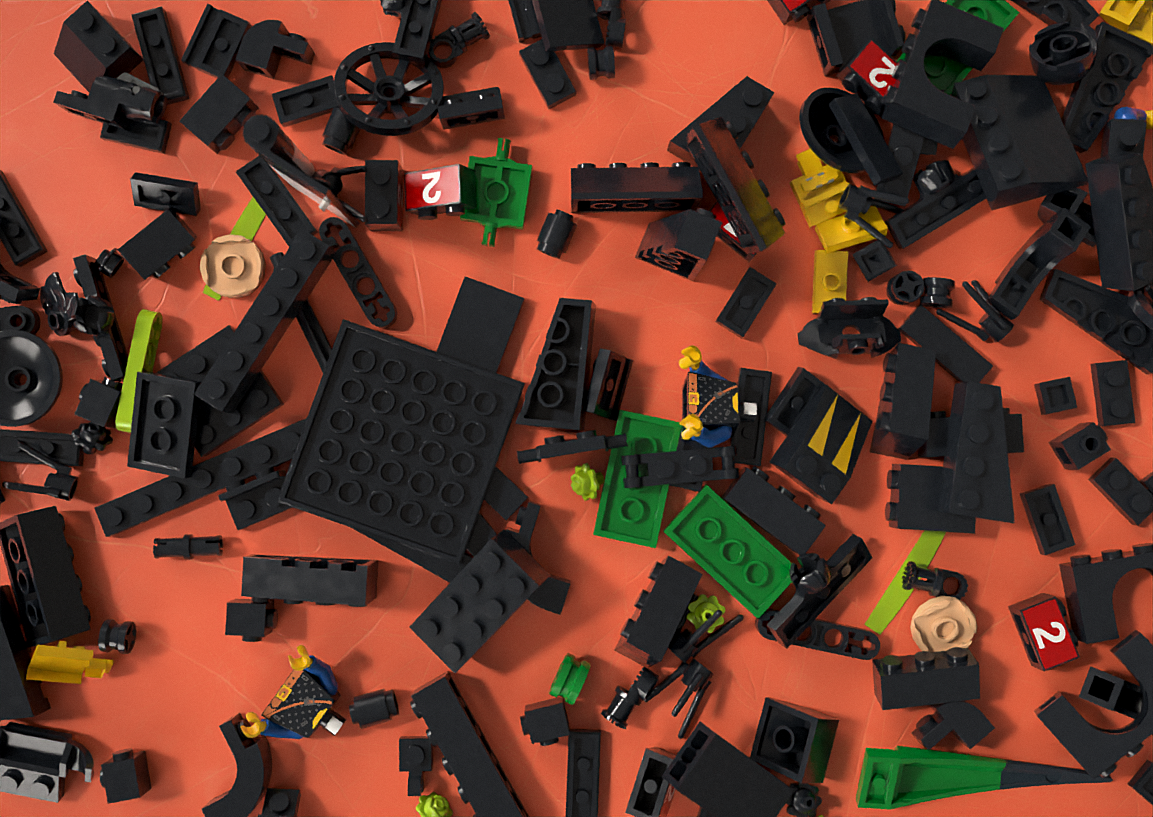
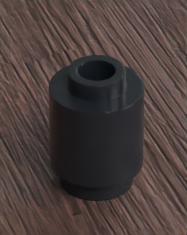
(339, 133)
(556, 234)
(374, 708)

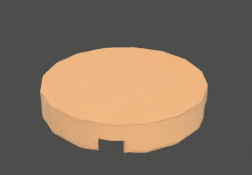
(232, 266)
(943, 624)

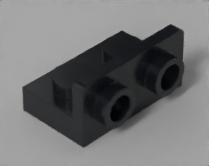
(471, 108)
(255, 500)

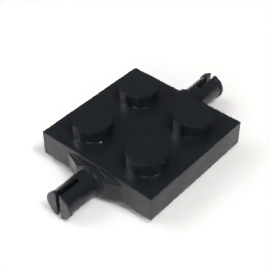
(585, 442)

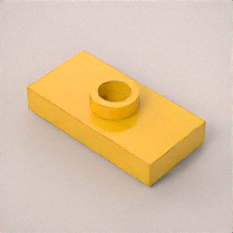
(843, 233)
(829, 277)

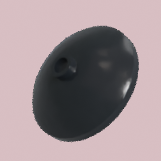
(825, 134)
(34, 357)

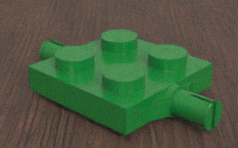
(500, 192)

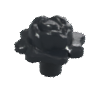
(92, 437)
(803, 800)

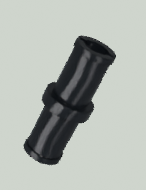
(188, 546)

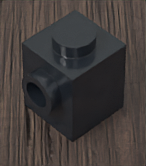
(100, 402)
(1080, 445)
(250, 619)
(545, 721)
(125, 776)

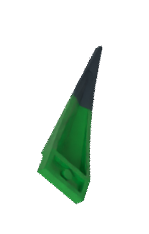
(921, 775)

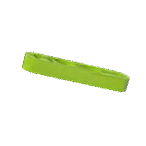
(141, 358)

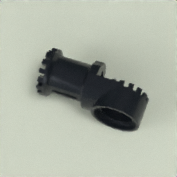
(613, 12)
(458, 39)
(934, 581)
(627, 699)

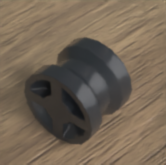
(601, 62)
(911, 284)
(937, 292)
(117, 636)

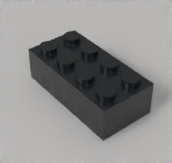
(479, 600)

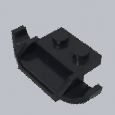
(38, 760)

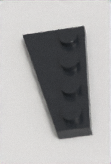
(1095, 95)
(1102, 315)

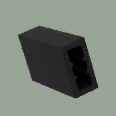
(724, 778)

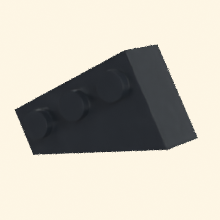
(739, 106)
(904, 401)
(658, 612)

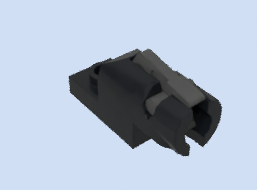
(116, 101)

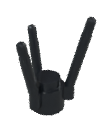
(333, 182)
(858, 200)
(993, 322)
(57, 485)
(687, 644)
(697, 680)

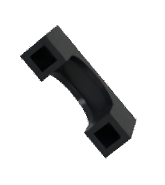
(913, 98)
(1090, 589)
(1098, 747)

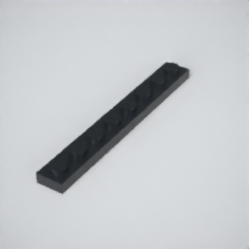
(205, 480)

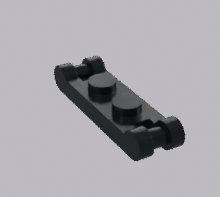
(680, 466)

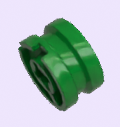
(570, 678)

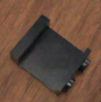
(848, 27)

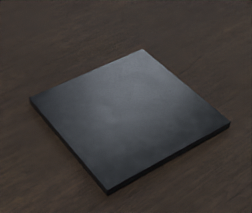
(401, 442)

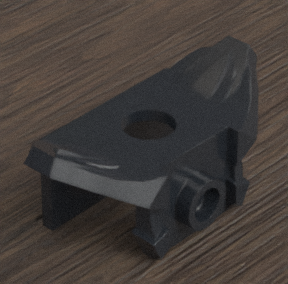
(866, 315)

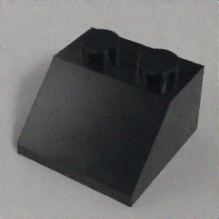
(93, 47)
(794, 740)

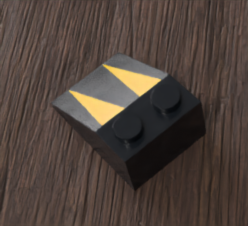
(823, 445)

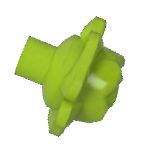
(586, 481)
(703, 609)
(433, 806)

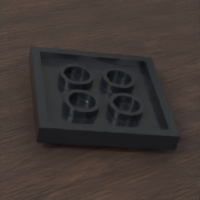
(214, 426)

